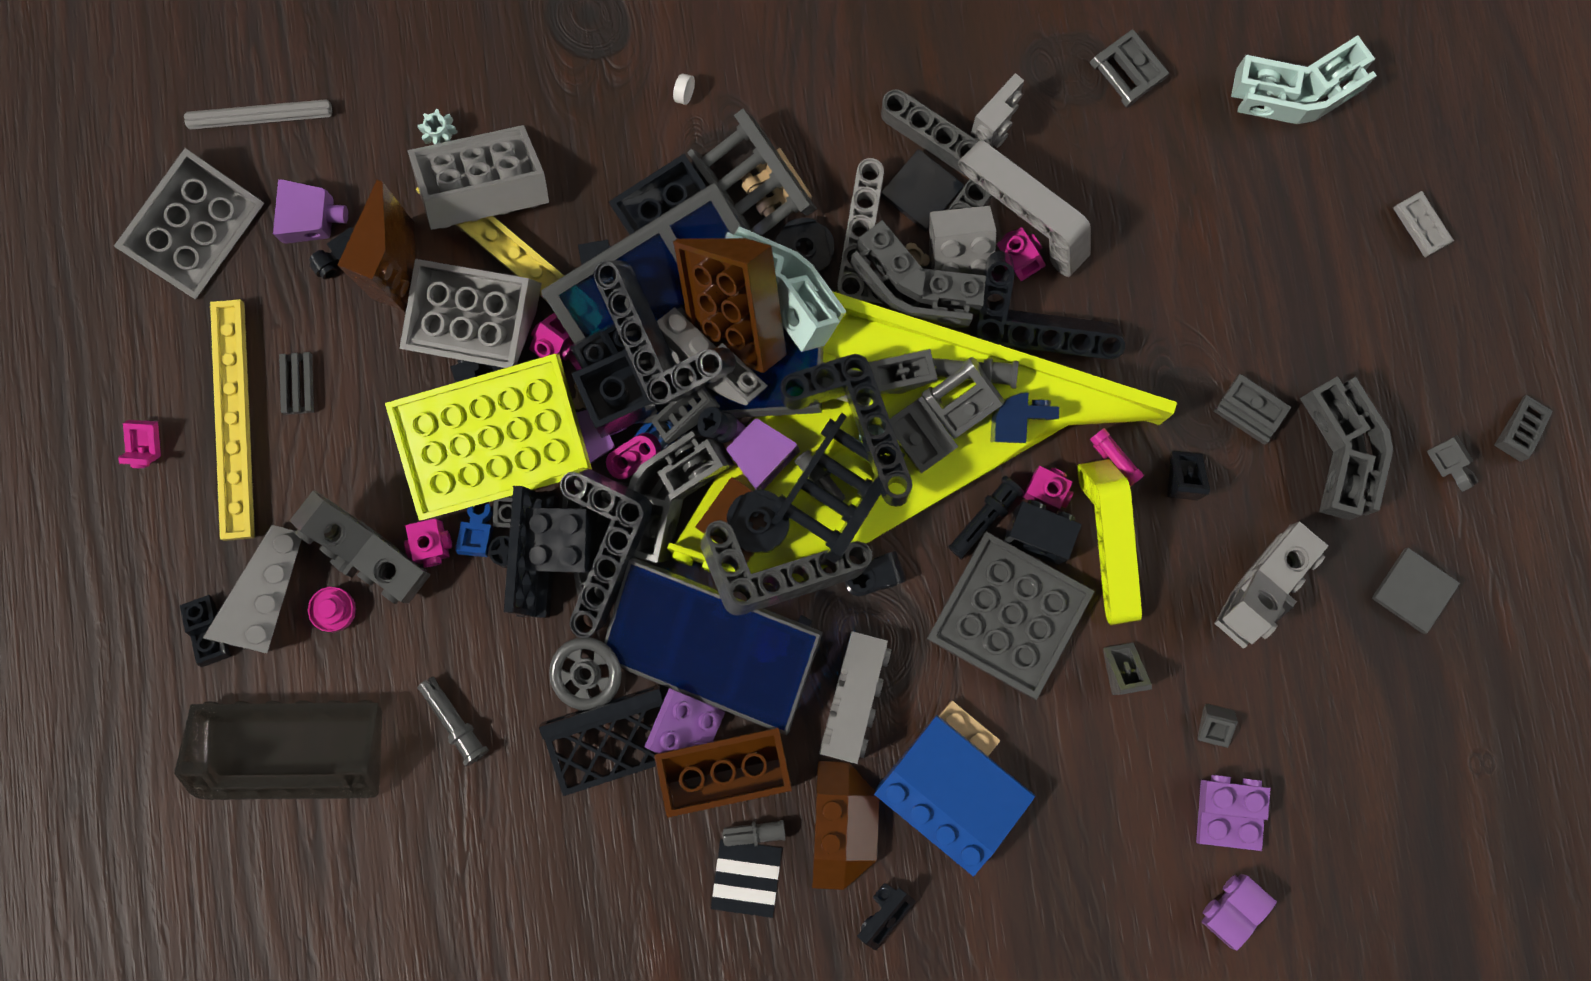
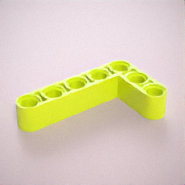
(1116, 539)

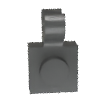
(1452, 458)

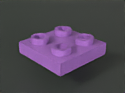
(683, 723)

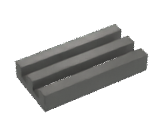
(284, 361)

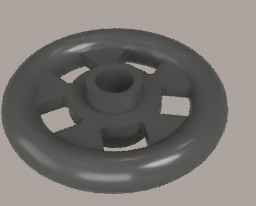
(602, 655)

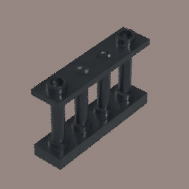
(851, 514)

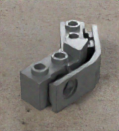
(902, 273)
(1342, 417)
(675, 483)
(358, 547)

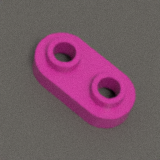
(634, 453)

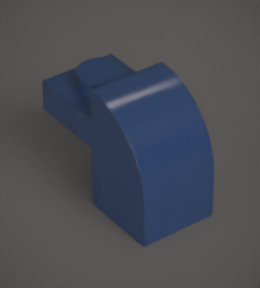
(1010, 419)

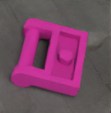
(1108, 448)

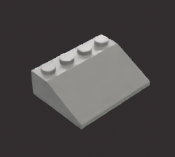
(478, 177)
(189, 224)
(468, 313)

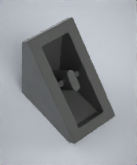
(904, 372)
(1125, 669)

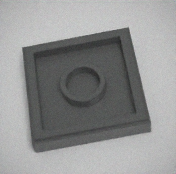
(1415, 590)

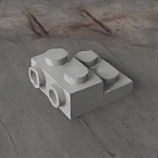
(994, 119)

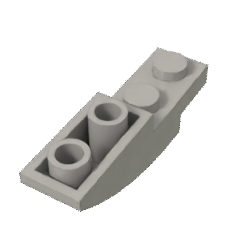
(686, 341)

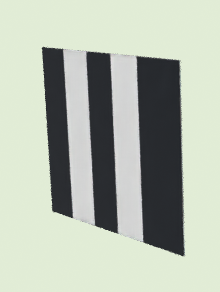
(746, 879)

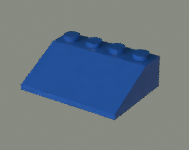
(954, 795)

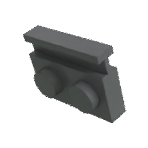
(1252, 409)
(922, 435)

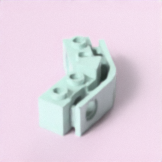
(1294, 91)
(806, 302)

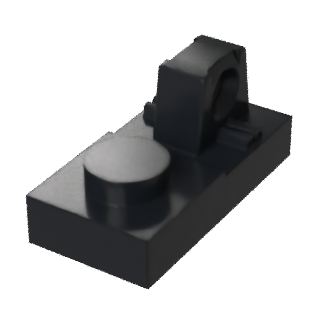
(894, 907)

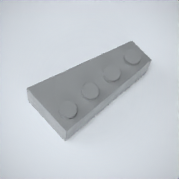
(256, 599)
(854, 698)

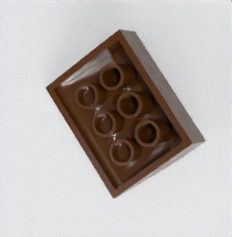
(382, 249)
(733, 296)

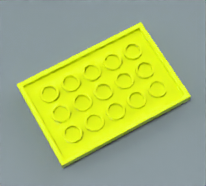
(488, 435)

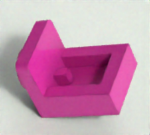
(141, 443)

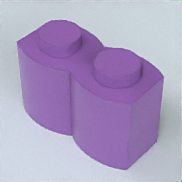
(1238, 911)

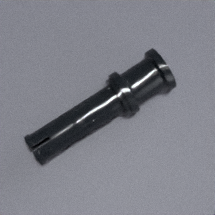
(994, 507)

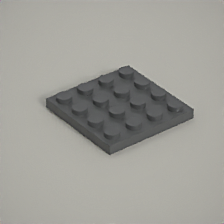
(1010, 615)

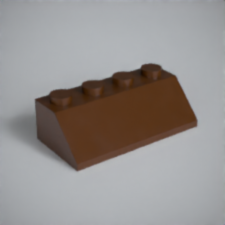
(723, 772)

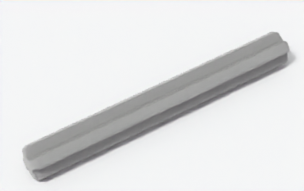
(258, 114)

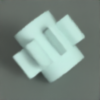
(431, 124)

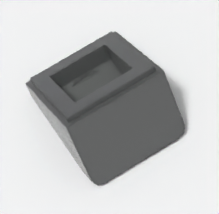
(1217, 725)

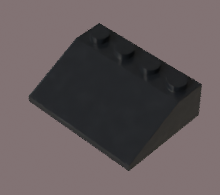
(657, 194)

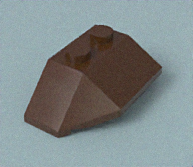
(843, 826)

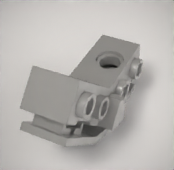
(1265, 588)

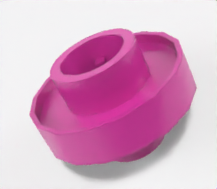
(331, 609)

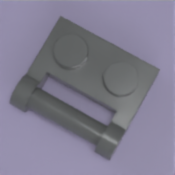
(1136, 61)
(968, 407)

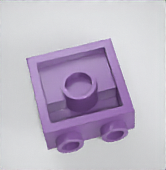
(1232, 813)

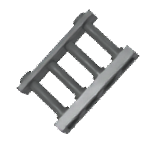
(763, 153)

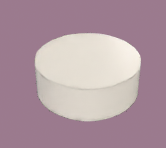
(683, 89)

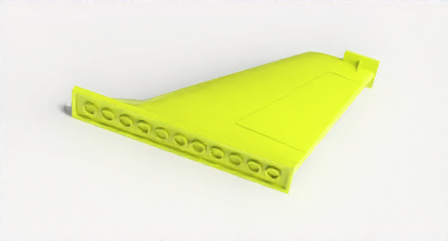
(886, 334)

